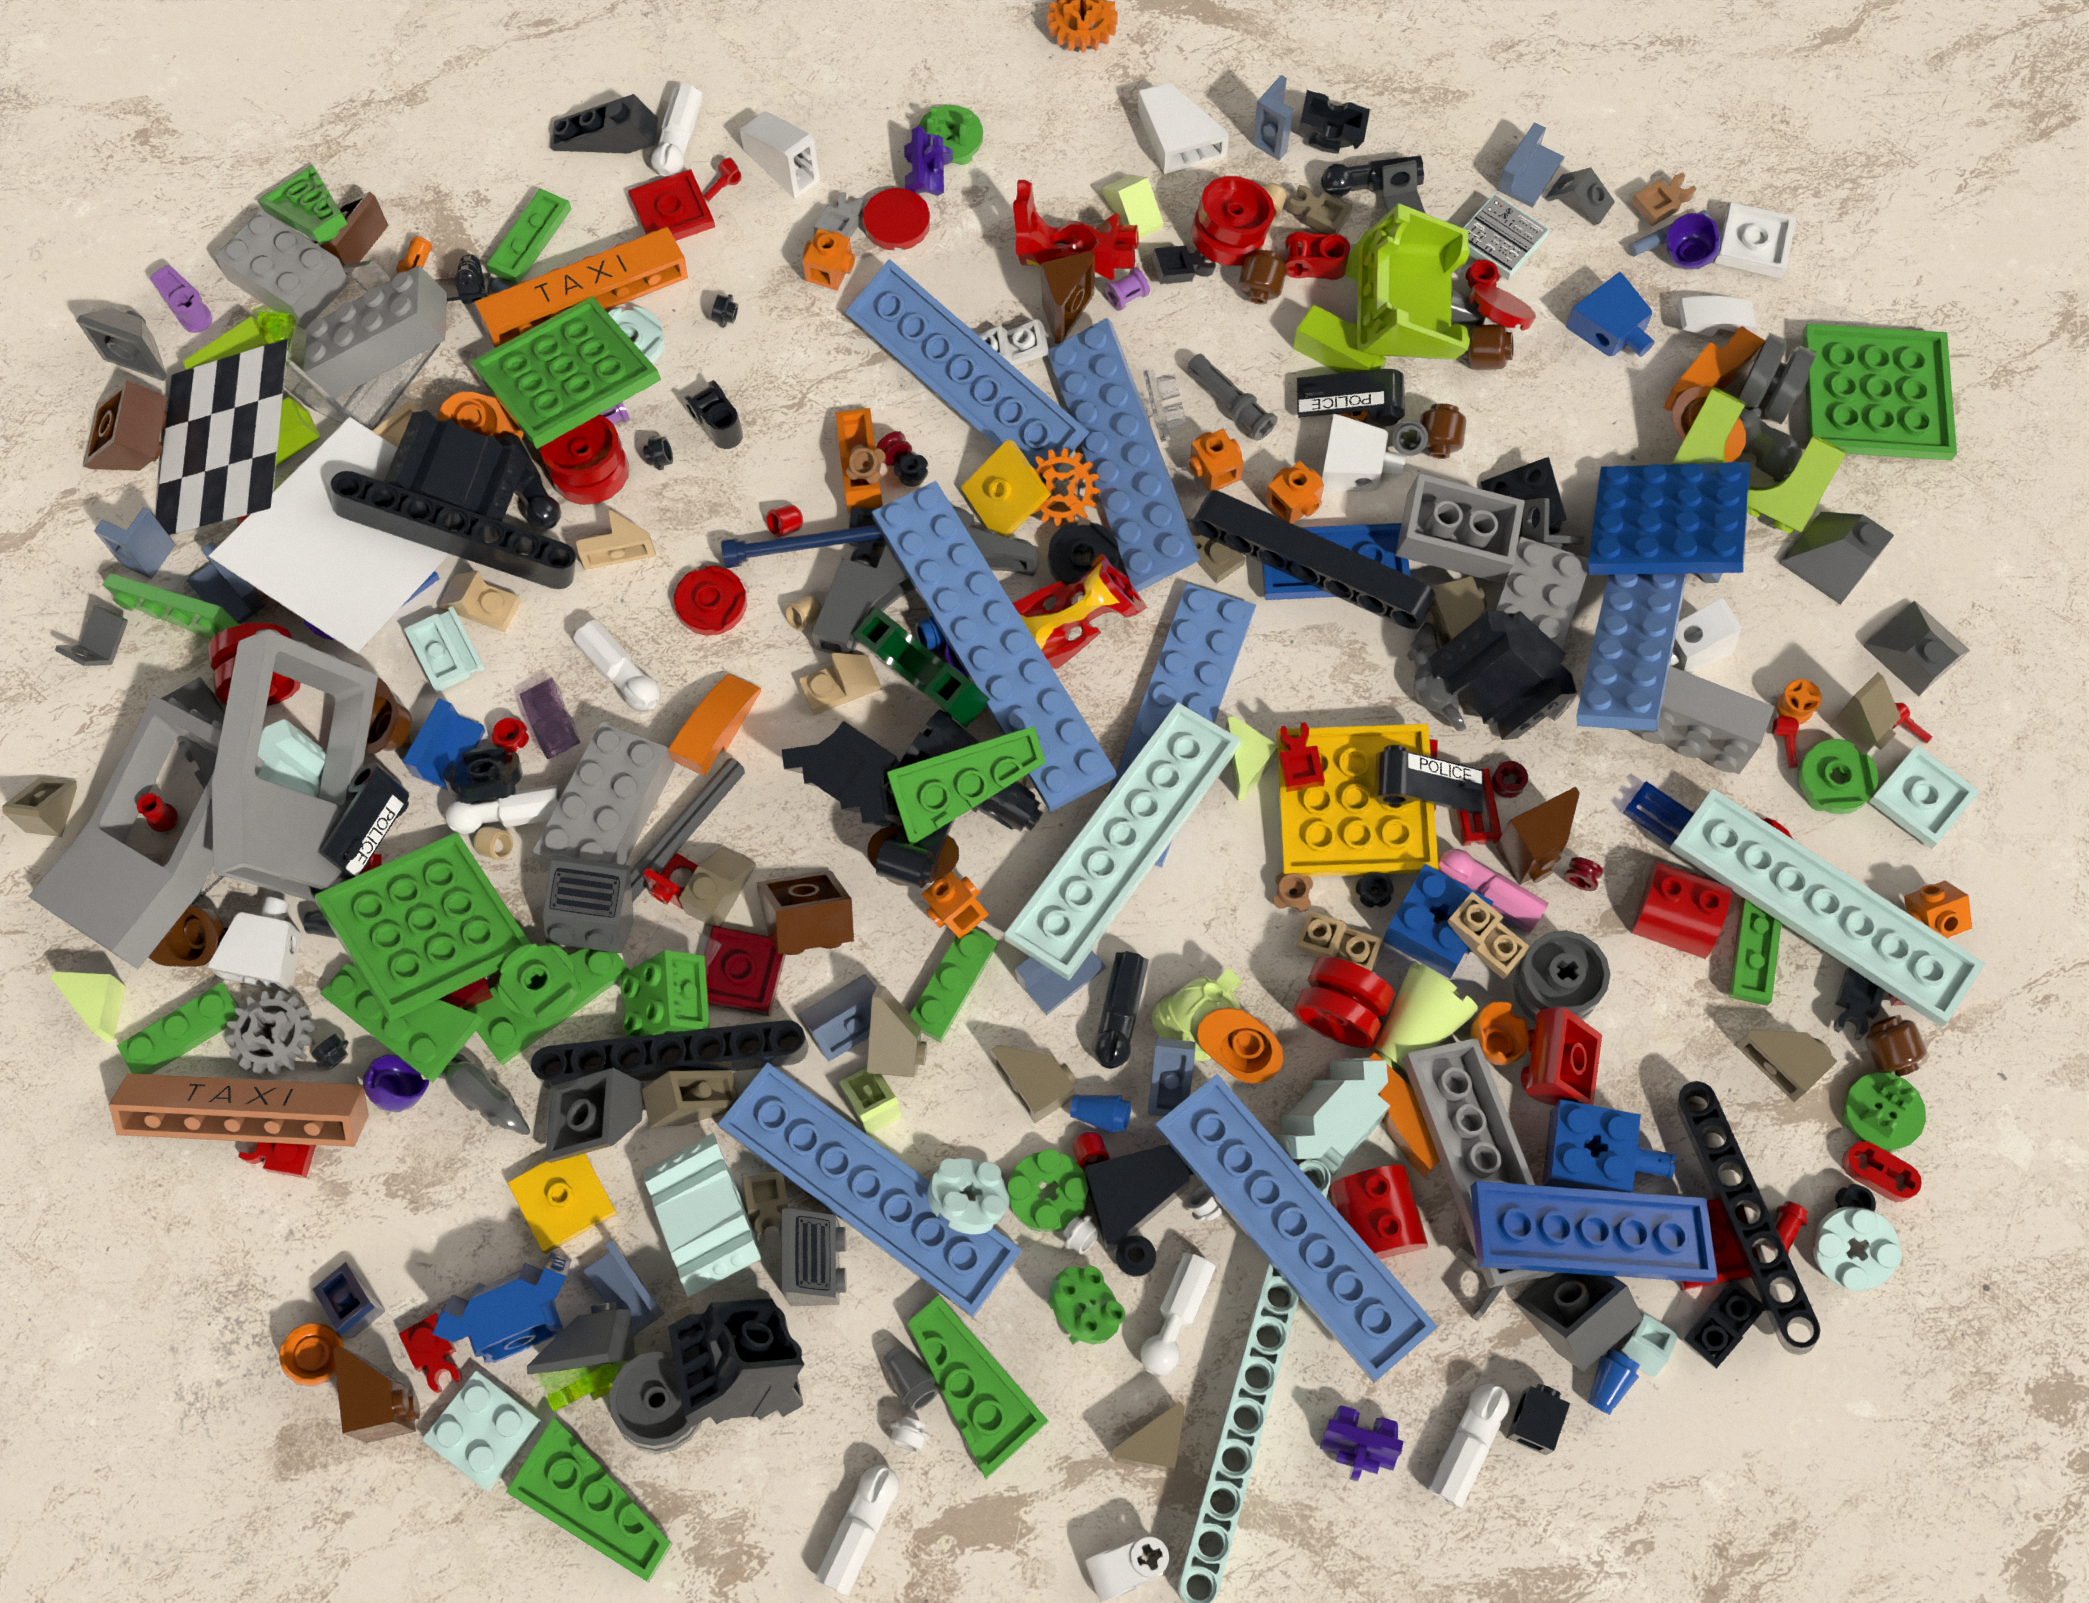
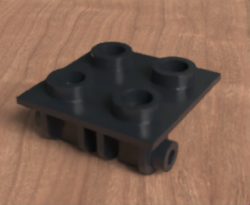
(469, 282)
(1528, 483)

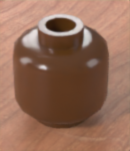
(1262, 276)
(1489, 347)
(1445, 430)
(1896, 1045)

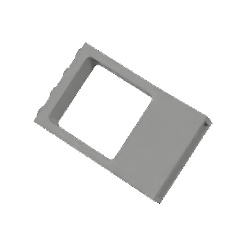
(265, 829)
(111, 888)

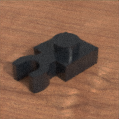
(1179, 265)
(863, 517)
(1860, 999)

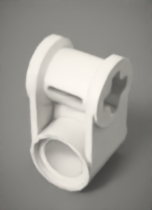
(1118, 1568)

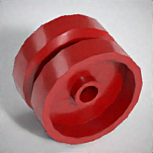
(1232, 220)
(587, 462)
(222, 656)
(1344, 1002)

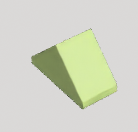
(1134, 202)
(1251, 758)
(94, 998)
(871, 1100)

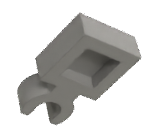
(840, 219)

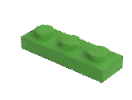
(529, 236)
(1755, 955)
(953, 983)
(180, 1031)

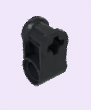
(712, 412)

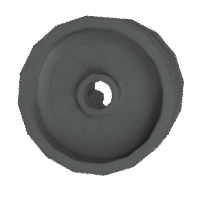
(1777, 379)
(1562, 972)
(630, 1404)

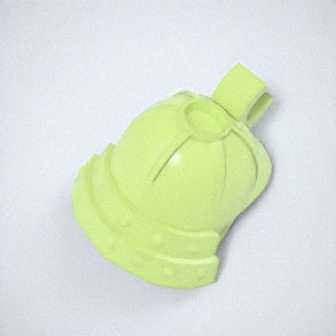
(1180, 1014)

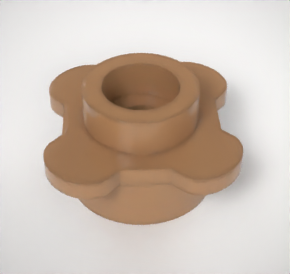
(856, 461)
(1294, 881)

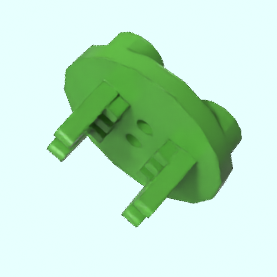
(964, 138)
(1893, 1096)
(1085, 1305)

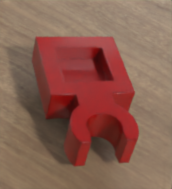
(1300, 764)
(282, 1158)
(429, 1351)

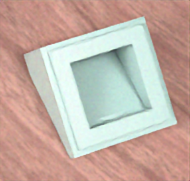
(1650, 1345)

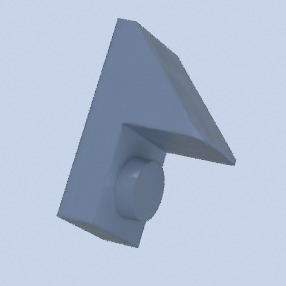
(1170, 1074)

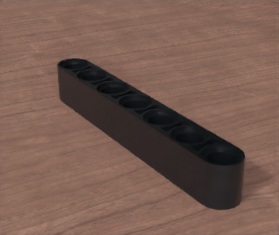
(397, 510)
(1314, 559)
(690, 1044)
(1747, 1235)

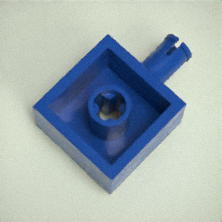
(1413, 927)
(1614, 1139)

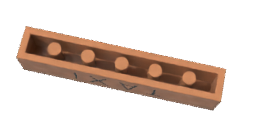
(239, 1110)

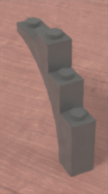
(861, 587)

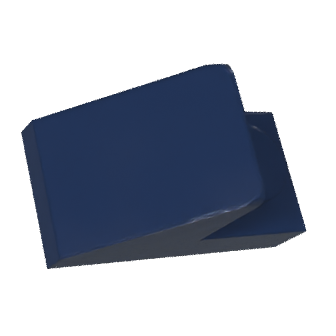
(347, 1302)

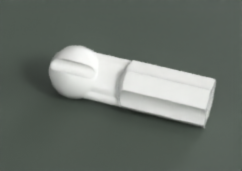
(677, 130)
(616, 665)
(518, 809)
(1180, 1307)
(1470, 1444)
(858, 1529)

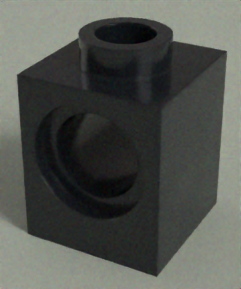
(1539, 1419)

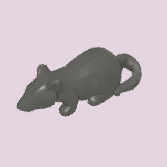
(1775, 450)
(1431, 692)
(479, 1091)

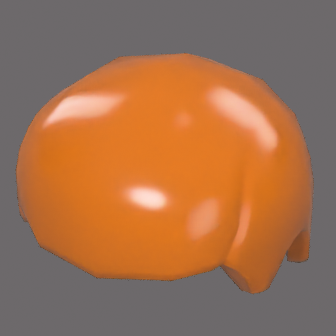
(1500, 1033)
(308, 1354)

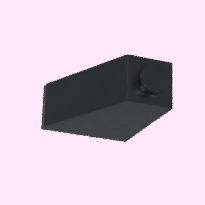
(1134, 1190)

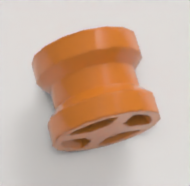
(1805, 694)

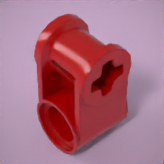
(1316, 255)

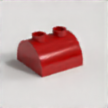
(1682, 910)
(1562, 1058)
(1380, 1210)

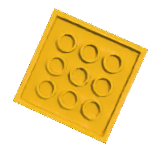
(1340, 824)

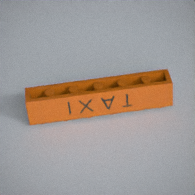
(610, 277)

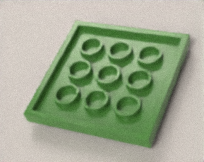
(565, 371)
(1881, 391)
(422, 925)

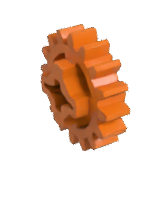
(1097, 23)
(1076, 476)

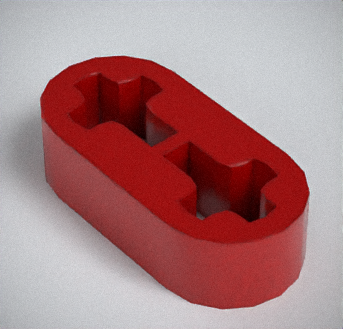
(1877, 1179)

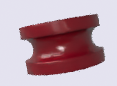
(894, 446)
(1511, 790)
(1583, 874)

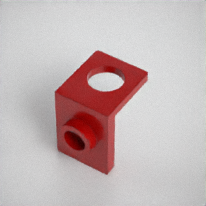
(660, 885)

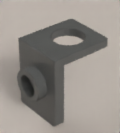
(1587, 191)
(1405, 193)
(1541, 532)
(99, 639)
(1467, 1255)

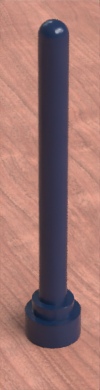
(736, 552)

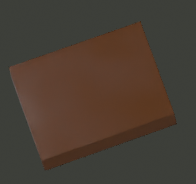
(363, 229)
(1067, 291)

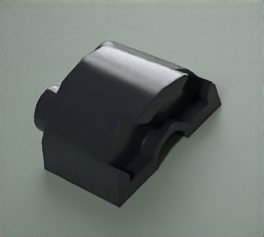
(1332, 126)

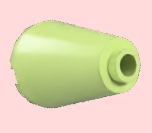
(1422, 1015)

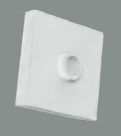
(1755, 240)

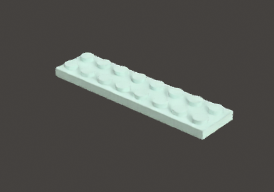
(1122, 841)
(1828, 907)

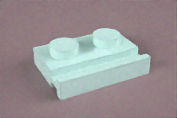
(444, 649)

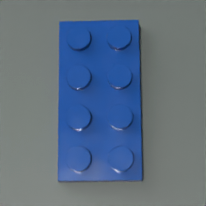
(1370, 540)

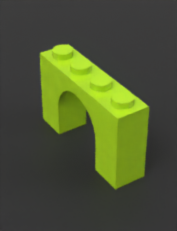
(1332, 339)
(296, 424)
(1786, 502)

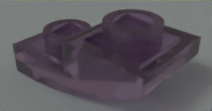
(549, 718)

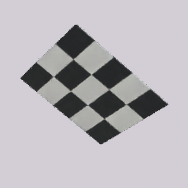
(221, 439)

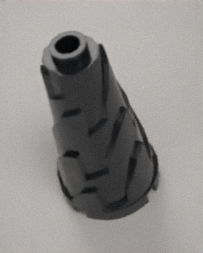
(1011, 807)

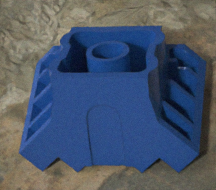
(508, 1312)

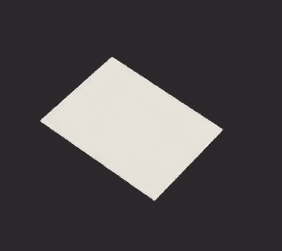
(323, 565)

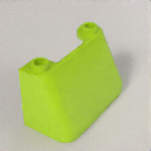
(1408, 286)

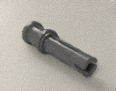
(1242, 405)

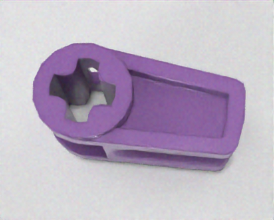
(182, 299)

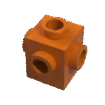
(828, 259)
(1216, 460)
(1295, 492)
(947, 901)
(1940, 908)

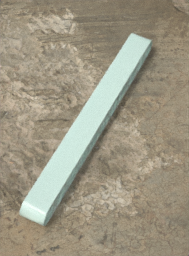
(1236, 1438)

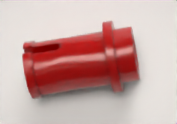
(159, 815)
(1789, 1221)

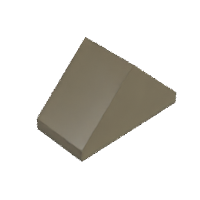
(42, 806)
(1154, 1444)

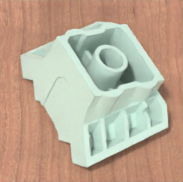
(291, 758)
(1336, 1113)
(701, 1215)

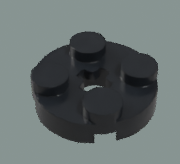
(1082, 538)
(483, 775)

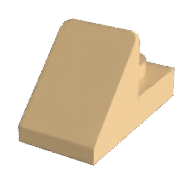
(625, 544)
(480, 601)
(845, 681)

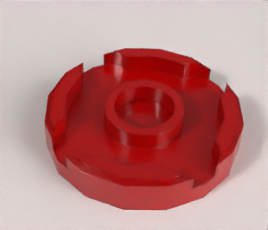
(896, 219)
(1501, 306)
(710, 600)

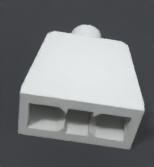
(1357, 456)
(1705, 637)
(259, 949)

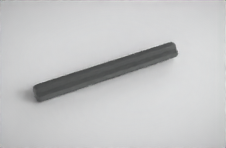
(686, 823)

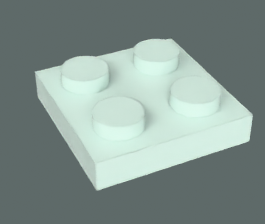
(1924, 796)
(482, 1431)

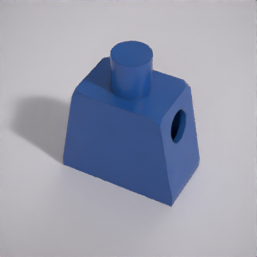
(1613, 318)

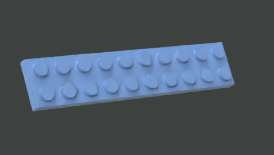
(993, 642)

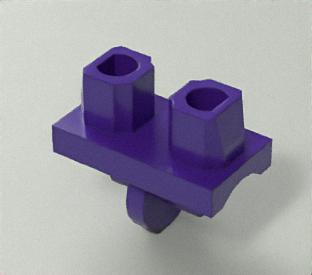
(928, 162)
(1361, 1447)

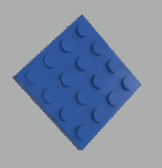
(1670, 519)

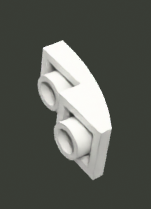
(1710, 313)
(1018, 344)

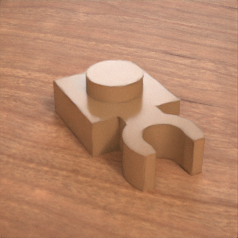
(1662, 201)

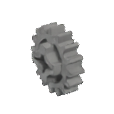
(288, 1030)

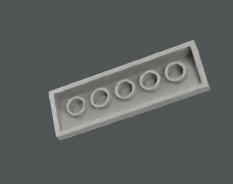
(1468, 1130)

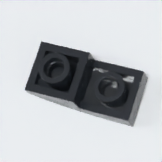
(1724, 1323)

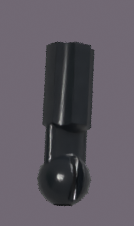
(1341, 179)
(541, 509)
(1120, 1010)

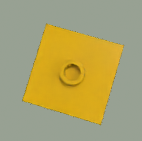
(1005, 490)
(562, 1200)

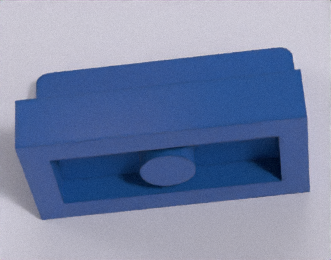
(440, 741)

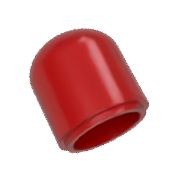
(789, 518)
(1089, 1145)

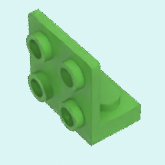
(665, 995)

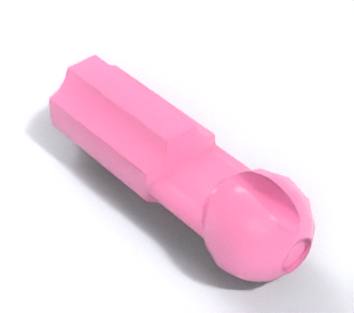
(1509, 898)

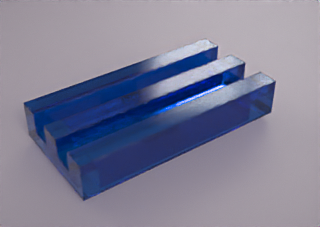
(1677, 819)

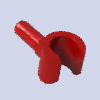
(730, 175)
(1909, 723)
(1787, 727)

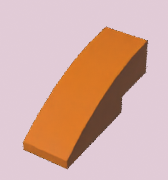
(1719, 366)
(854, 429)
(713, 724)
(1406, 1123)

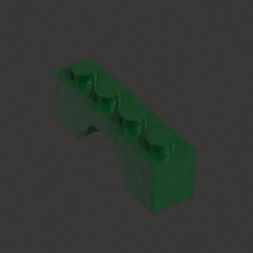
(921, 667)

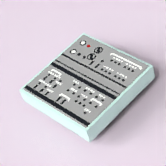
(1504, 235)

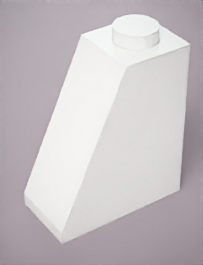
(1179, 129)
(782, 152)

